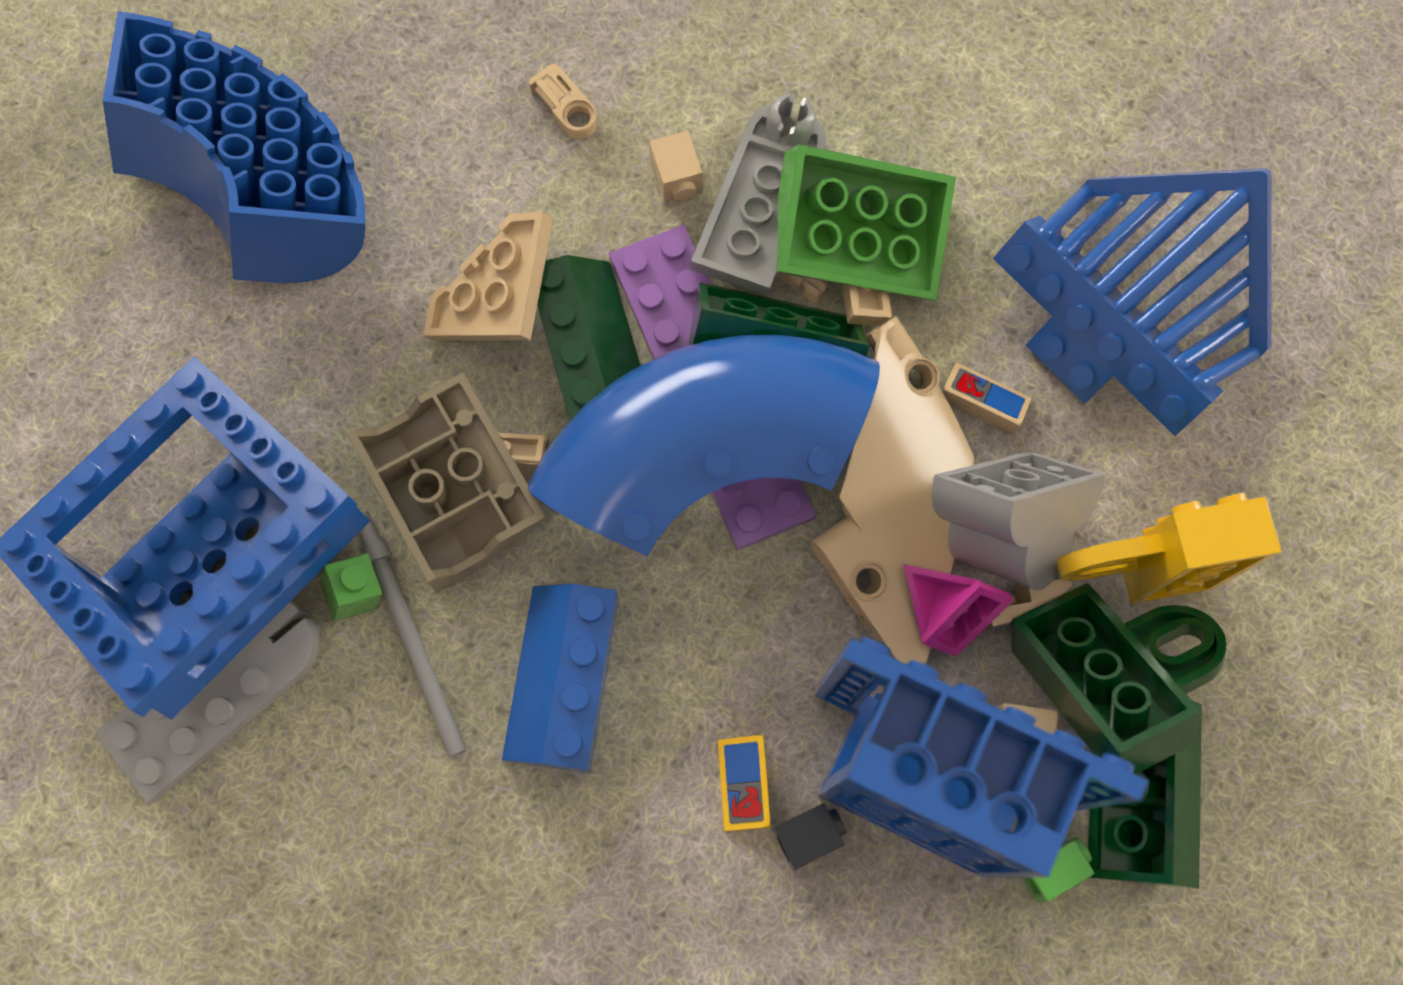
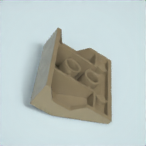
(448, 482)

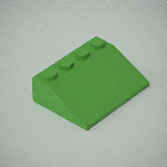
(862, 222)

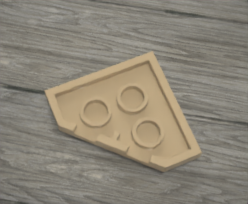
(497, 286)

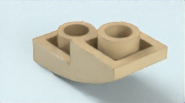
(1030, 599)

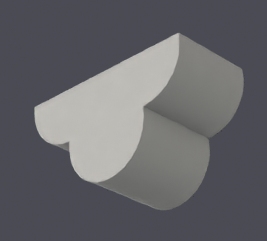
(1016, 514)

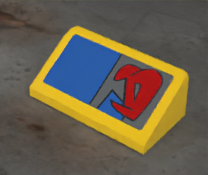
(744, 783)

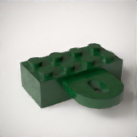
(1114, 678)

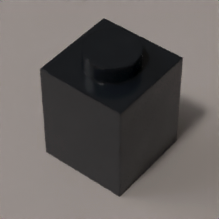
(810, 835)

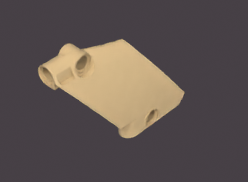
(889, 494)

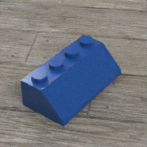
(561, 677)

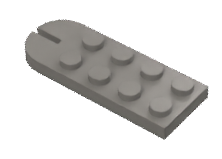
(743, 224)
(164, 751)

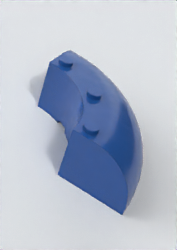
(235, 147)
(704, 423)

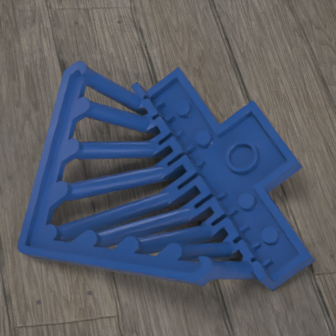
(1101, 331)

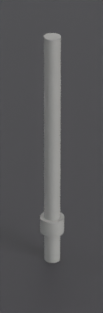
(380, 556)

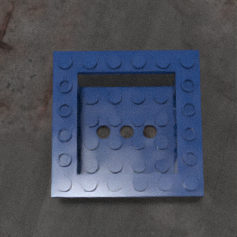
(131, 615)
(958, 770)

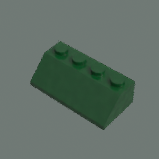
(730, 313)
(584, 328)
(1160, 834)

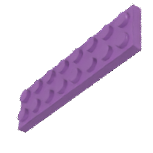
(663, 299)

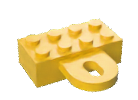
(1185, 550)

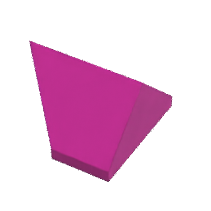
(952, 607)

